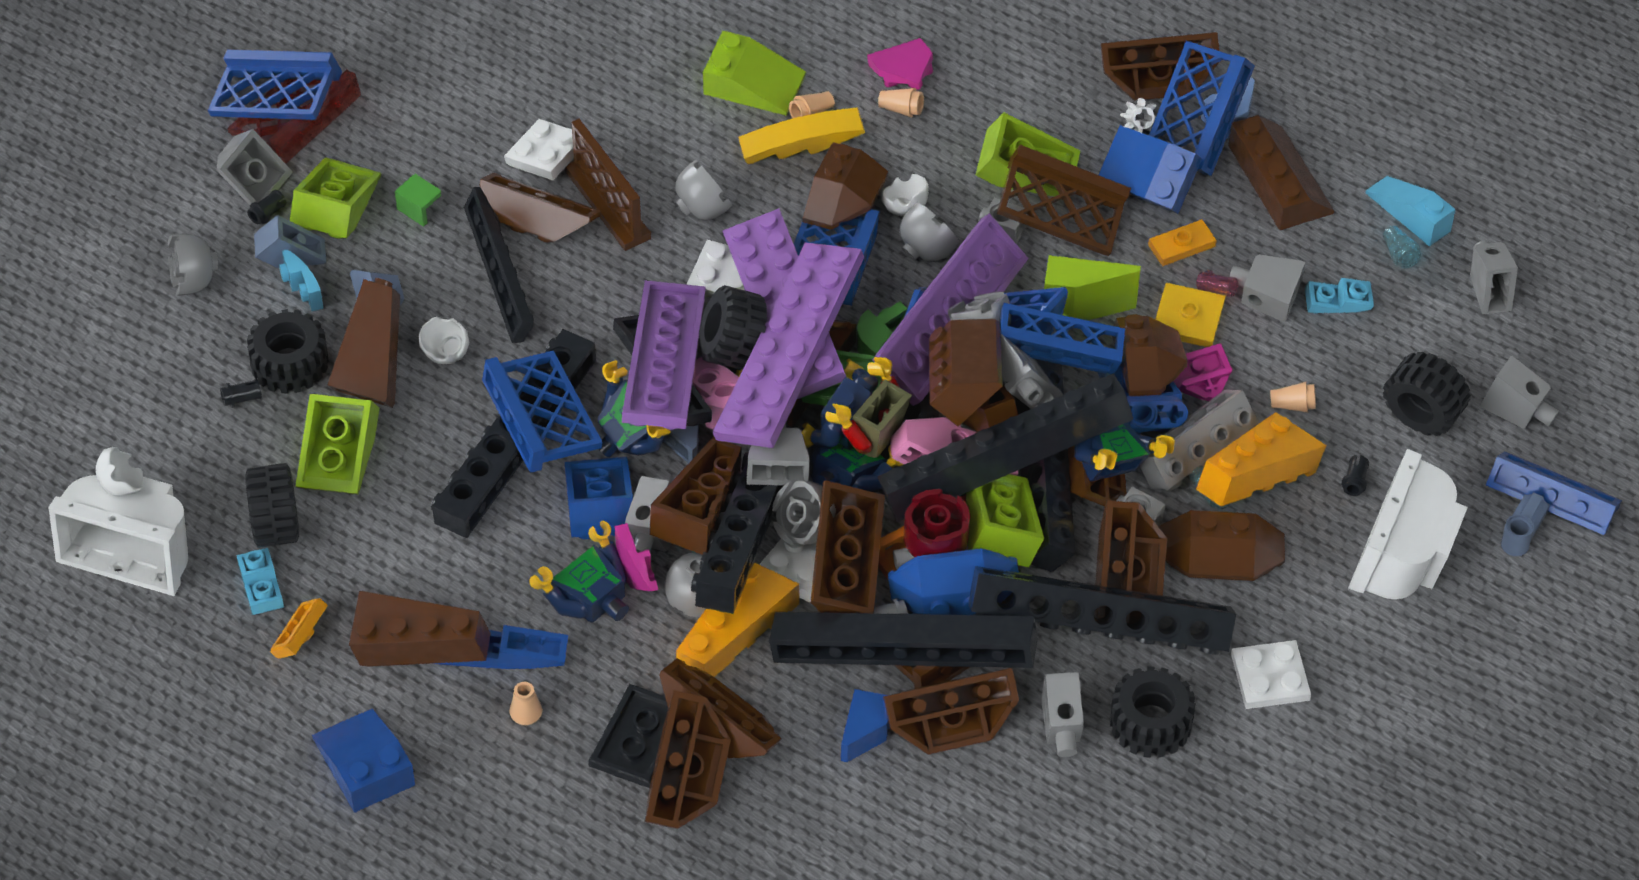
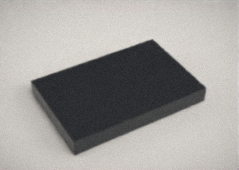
(632, 737)

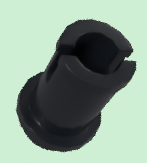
(262, 210)
(240, 392)
(1354, 482)

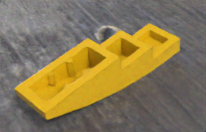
(808, 132)

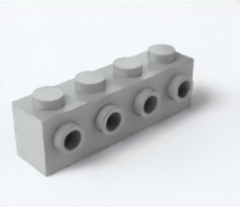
(1200, 438)

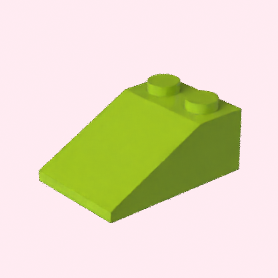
(751, 74)
(1004, 138)
(333, 197)
(1093, 286)
(336, 443)
(1005, 519)

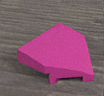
(903, 64)
(1205, 373)
(636, 564)

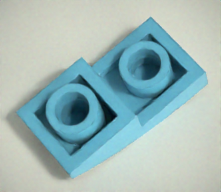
(301, 279)
(1346, 297)
(260, 581)

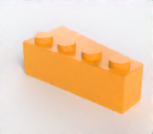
(1259, 460)
(723, 635)

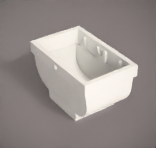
(1412, 526)
(127, 532)

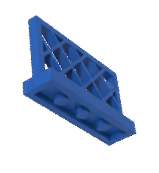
(277, 67)
(1222, 109)
(860, 237)
(518, 420)

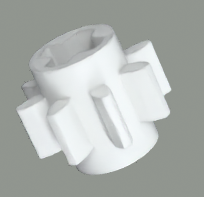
(1131, 112)

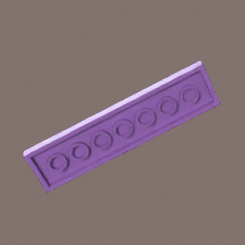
(764, 262)
(979, 266)
(789, 345)
(664, 355)

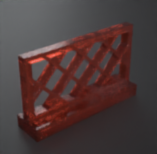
(297, 133)

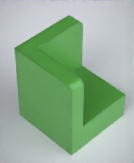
(415, 197)

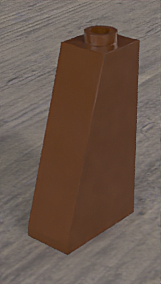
(370, 346)

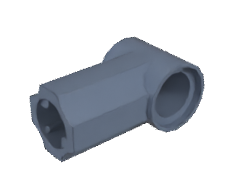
(1524, 524)

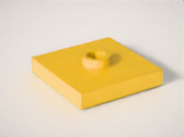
(1191, 312)

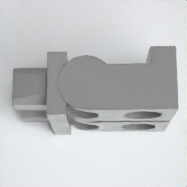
(1025, 376)

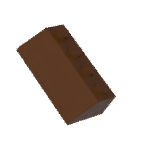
(1277, 172)
(964, 366)
(847, 550)

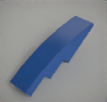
(522, 649)

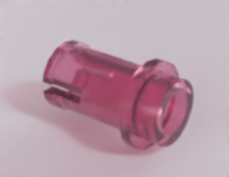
(1215, 283)

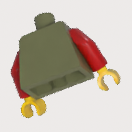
(878, 416)

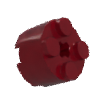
(936, 523)

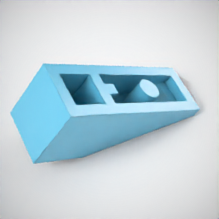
(1414, 207)

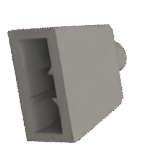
(1490, 264)
(1270, 284)
(1519, 395)
(780, 464)
(639, 514)
(1062, 711)

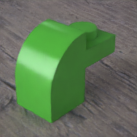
(875, 330)

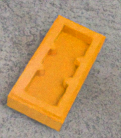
(1182, 242)
(299, 628)

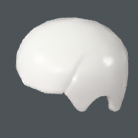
(905, 194)
(443, 340)
(116, 473)

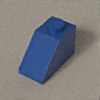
(865, 725)

